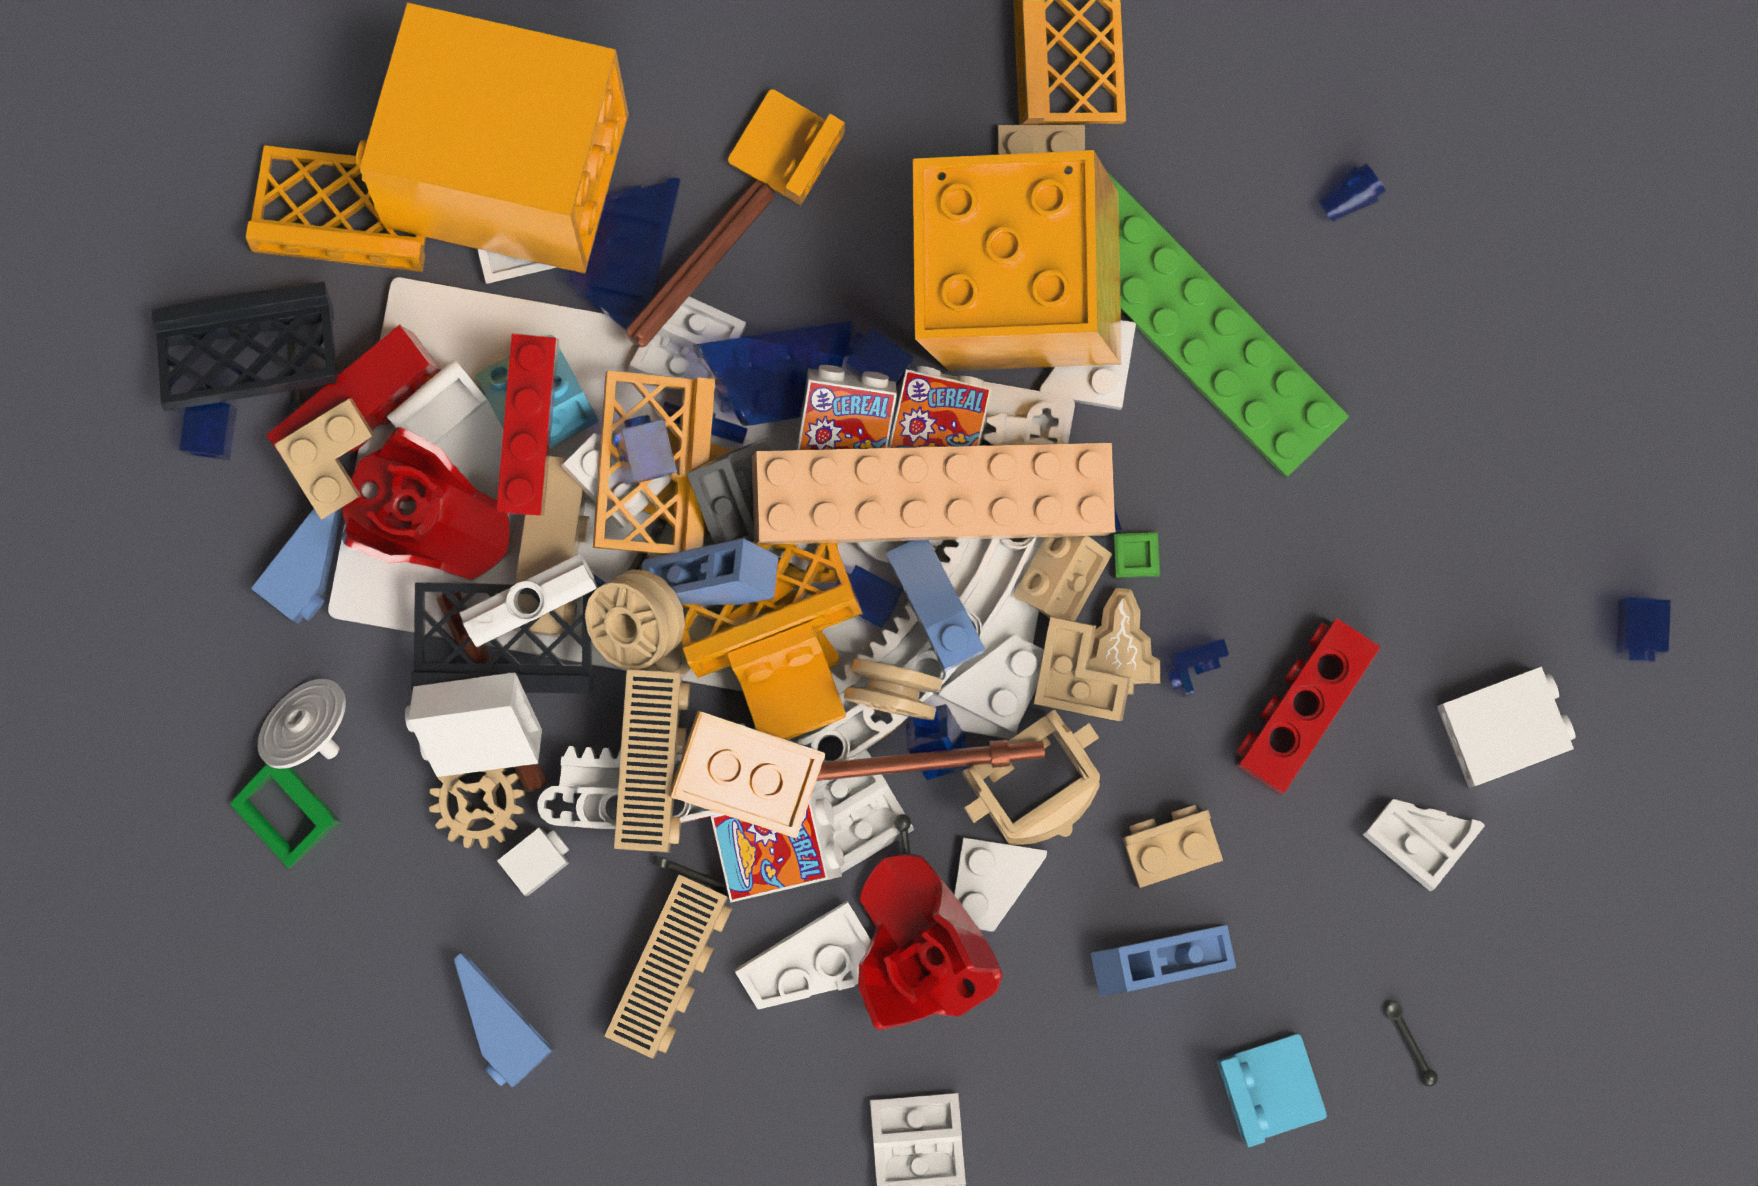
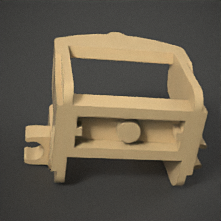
(1058, 812)

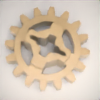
(465, 818)

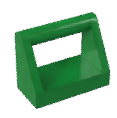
(303, 796)

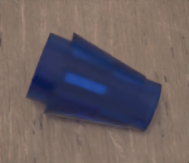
(1352, 193)

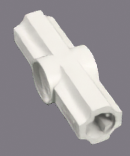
(502, 612)

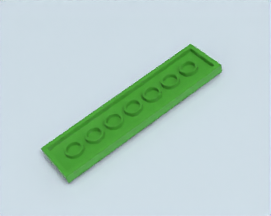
(1219, 344)

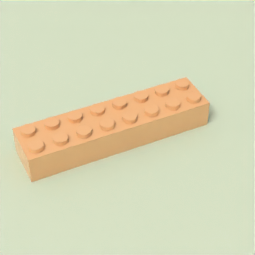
(932, 493)

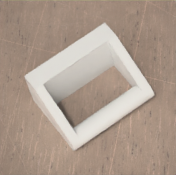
(439, 405)

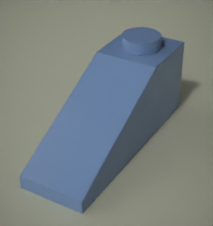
(301, 568)
(718, 573)
(935, 603)
(1163, 960)
(502, 1032)

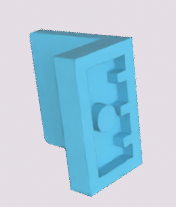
(571, 408)
(1271, 1089)

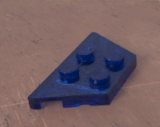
(628, 250)
(769, 371)

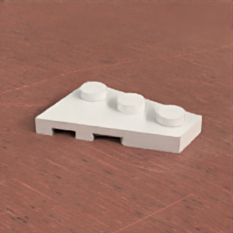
(809, 961)

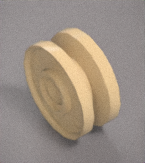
(635, 619)
(893, 689)

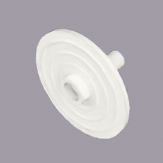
(303, 724)

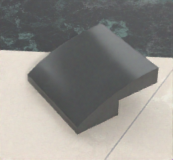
(726, 493)

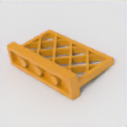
(1034, 69)
(325, 241)
(693, 451)
(821, 609)

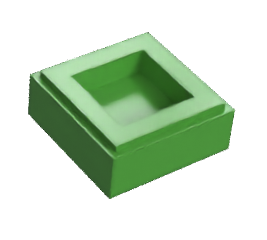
(1136, 555)

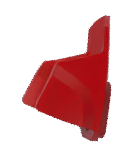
(452, 521)
(920, 947)

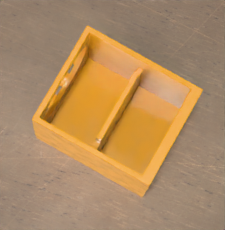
(495, 137)
(1017, 261)

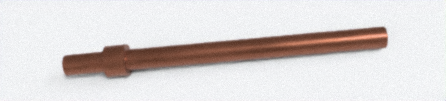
(997, 754)

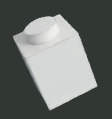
(535, 860)

